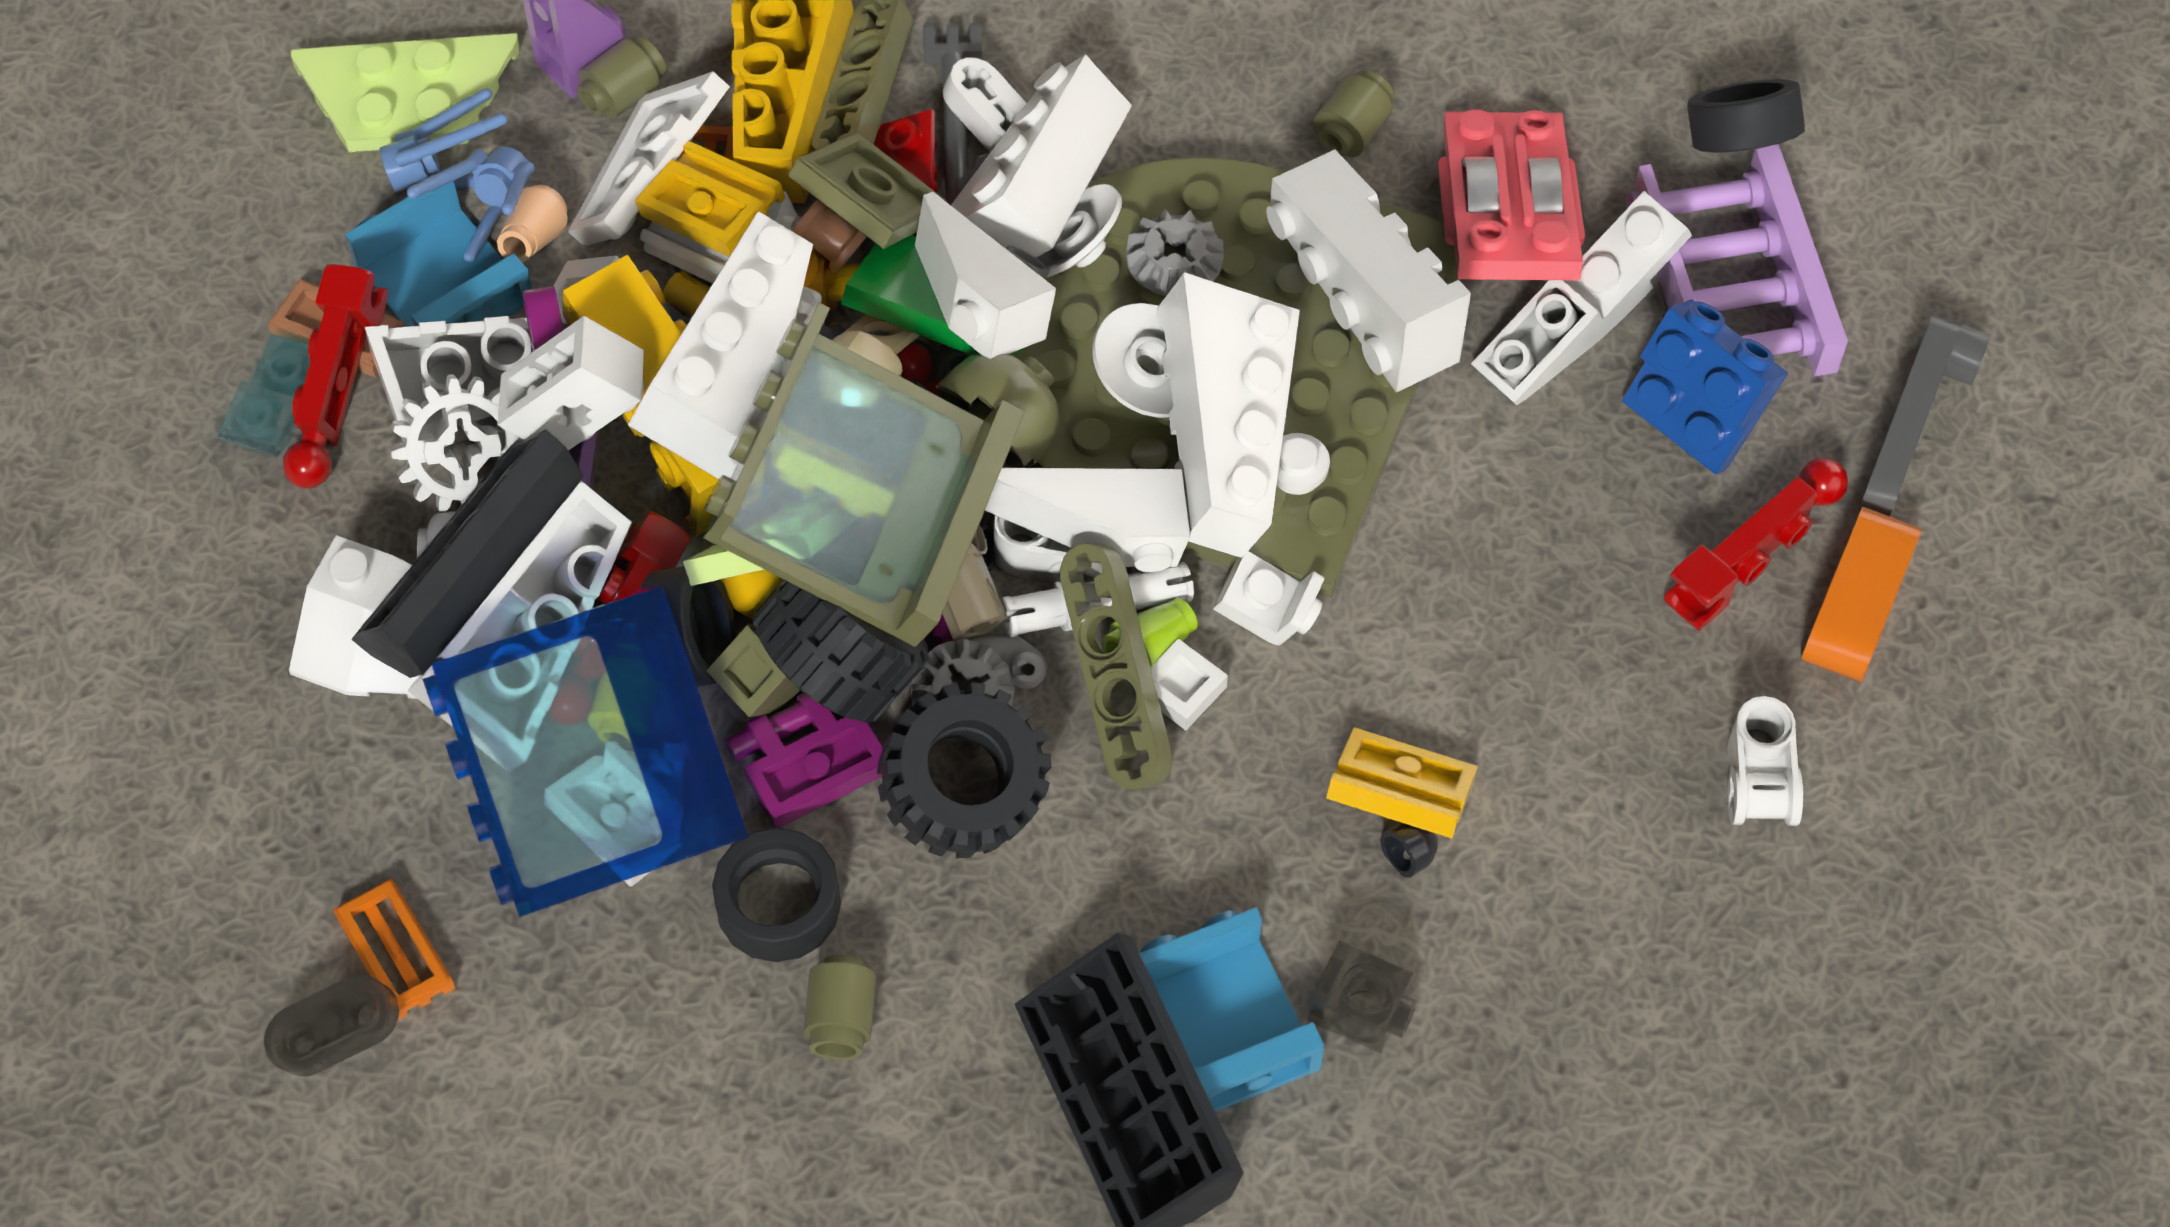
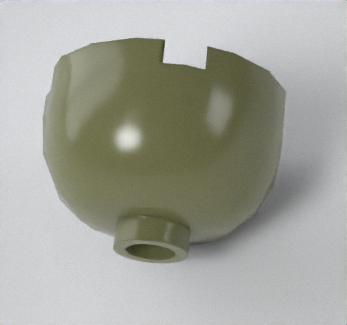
(983, 383)

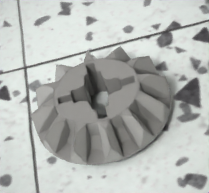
(1160, 273)
(970, 661)

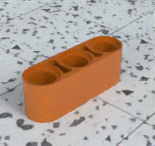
(1861, 594)

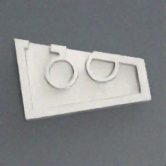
(647, 143)

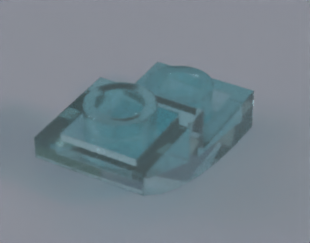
(262, 410)

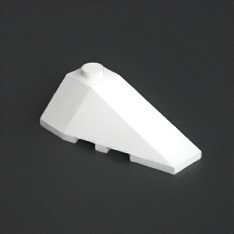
(335, 606)

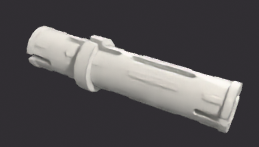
(1049, 607)

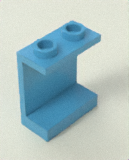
(421, 261)
(1231, 1009)

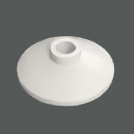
(1085, 230)
(1122, 344)

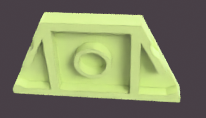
(399, 85)

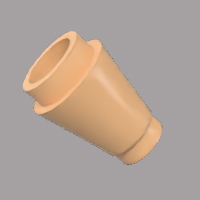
(534, 223)

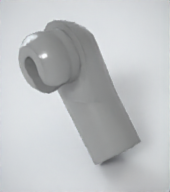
(1025, 662)

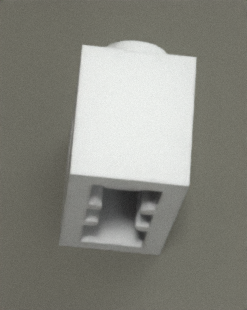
(572, 384)

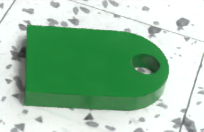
(897, 290)

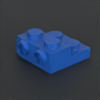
(1703, 384)

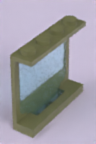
(859, 483)

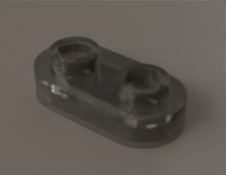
(334, 1023)

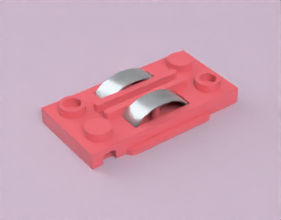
(1510, 196)

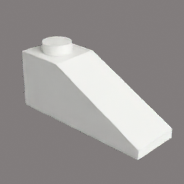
(979, 284)
(1126, 509)

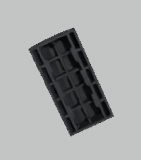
(470, 555)
(1130, 1090)

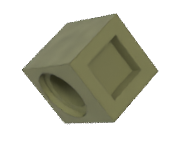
(752, 676)

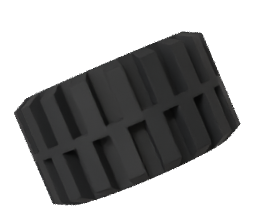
(835, 654)
(1001, 733)

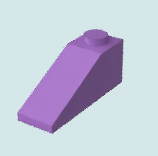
(570, 36)

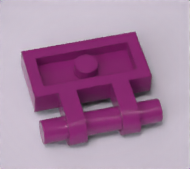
(810, 770)

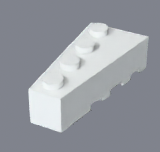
(1045, 158)
(549, 580)

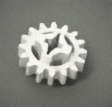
(430, 445)

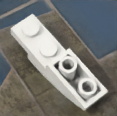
(1577, 314)

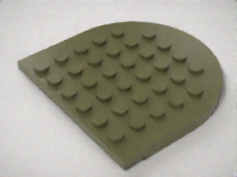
(1330, 383)

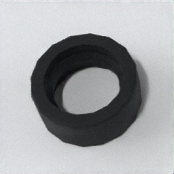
(1746, 116)
(701, 616)
(786, 940)

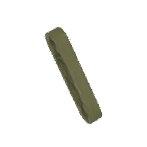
(866, 79)
(1125, 662)

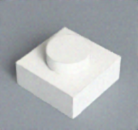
(1186, 683)

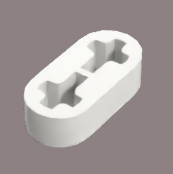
(982, 110)

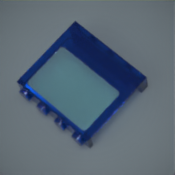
(586, 751)

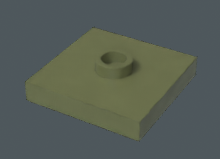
(864, 188)

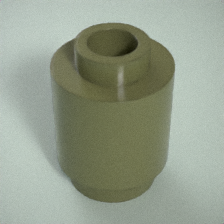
(621, 77)
(1354, 113)
(839, 1007)

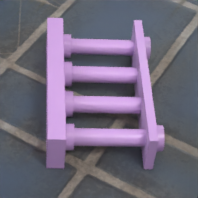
(1780, 234)

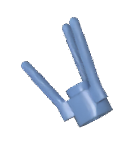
(414, 155)
(496, 181)

